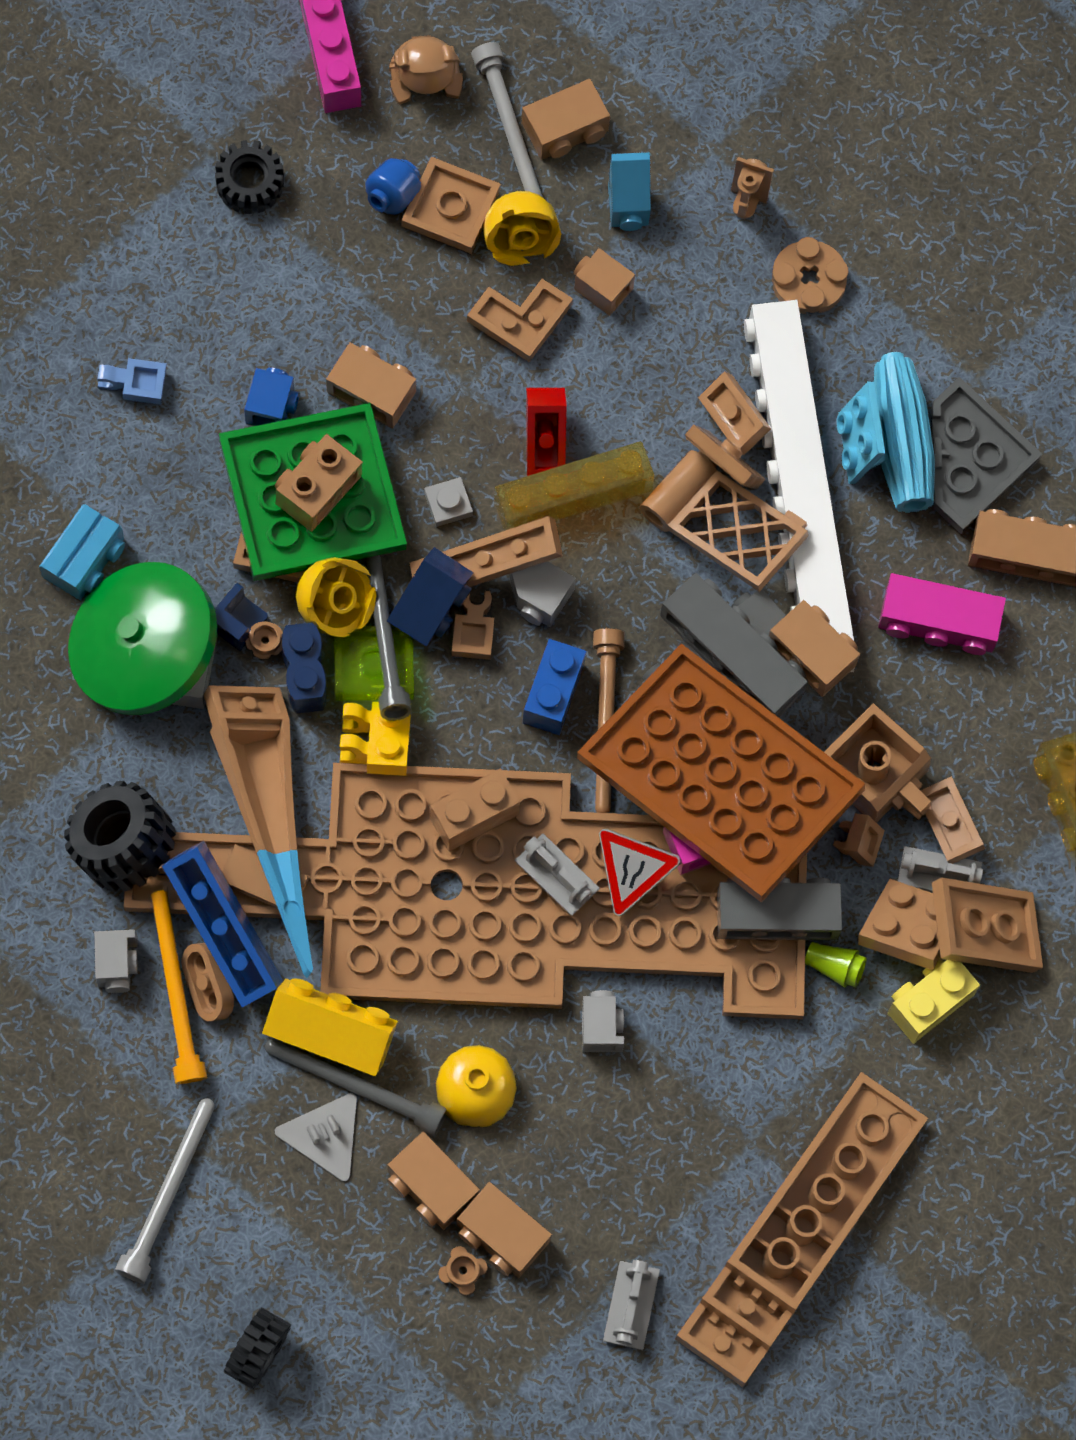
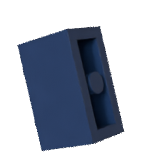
(431, 596)

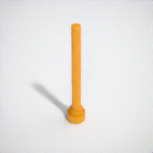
(188, 1065)

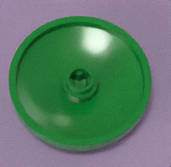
(142, 638)

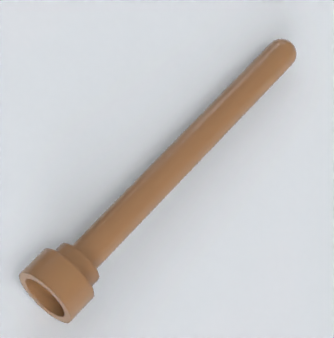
(608, 645)

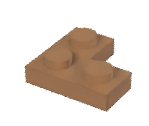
(522, 327)

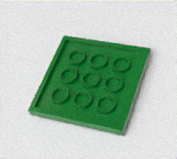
(358, 526)

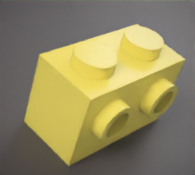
(932, 999)

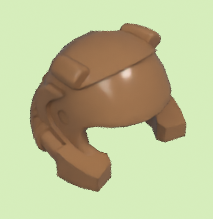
(425, 67)

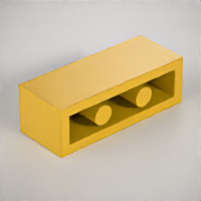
(330, 1026)

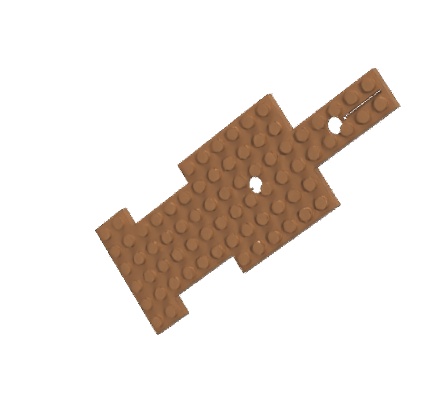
(503, 932)

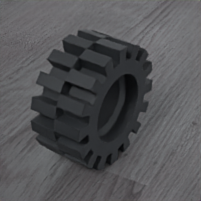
(246, 156)
(257, 1348)

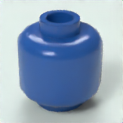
(393, 185)

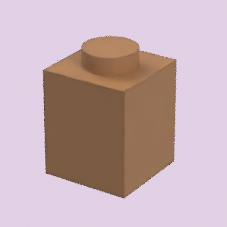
(603, 281)

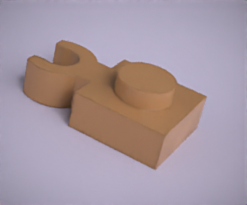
(472, 631)

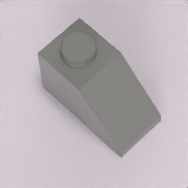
(541, 592)

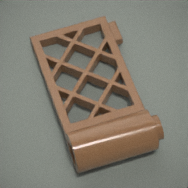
(689, 487)

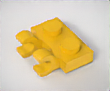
(387, 744)

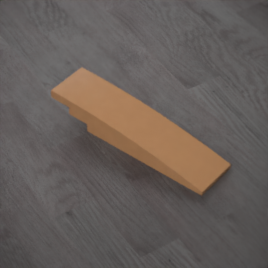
(801, 1229)

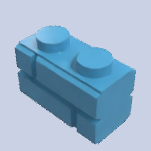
(83, 552)

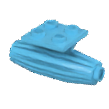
(891, 428)

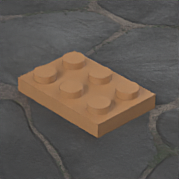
(987, 925)

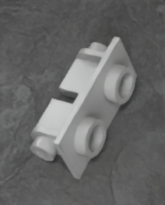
(923, 867)
(556, 874)
(631, 1304)

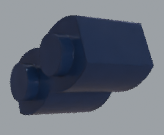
(304, 668)

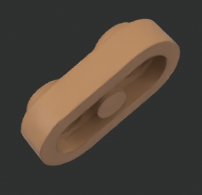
(206, 983)

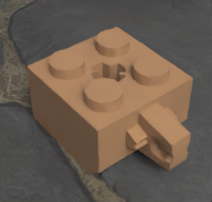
(901, 759)

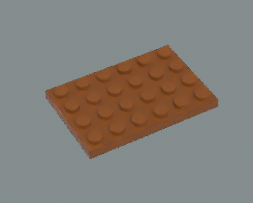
(721, 772)

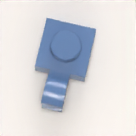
(140, 381)

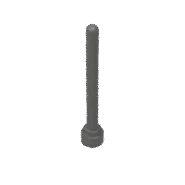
(394, 701)
(425, 1116)

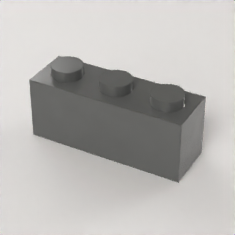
(787, 913)

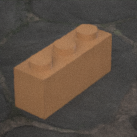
(1024, 547)

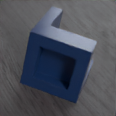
(236, 617)

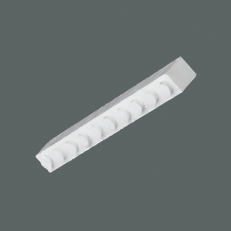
(797, 457)

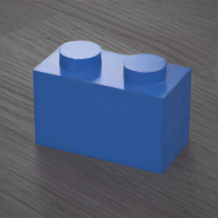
(554, 686)

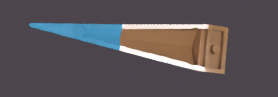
(255, 751)

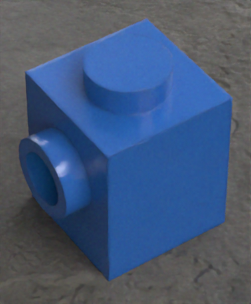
(270, 397)

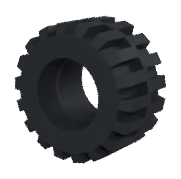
(103, 820)

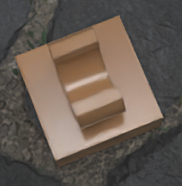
(862, 840)

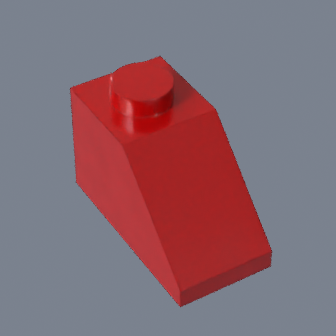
(545, 429)

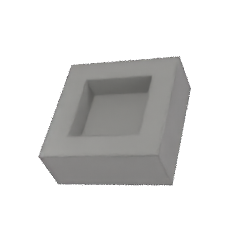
(448, 502)

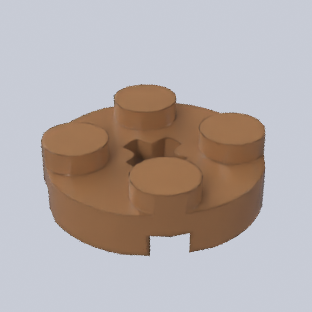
(810, 255)

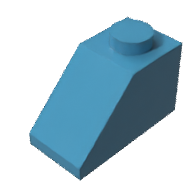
(629, 190)

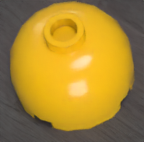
(521, 223)
(336, 596)
(476, 1086)

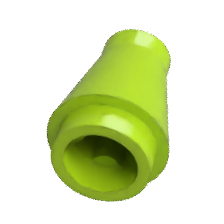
(837, 963)

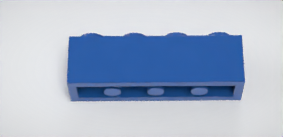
(222, 924)

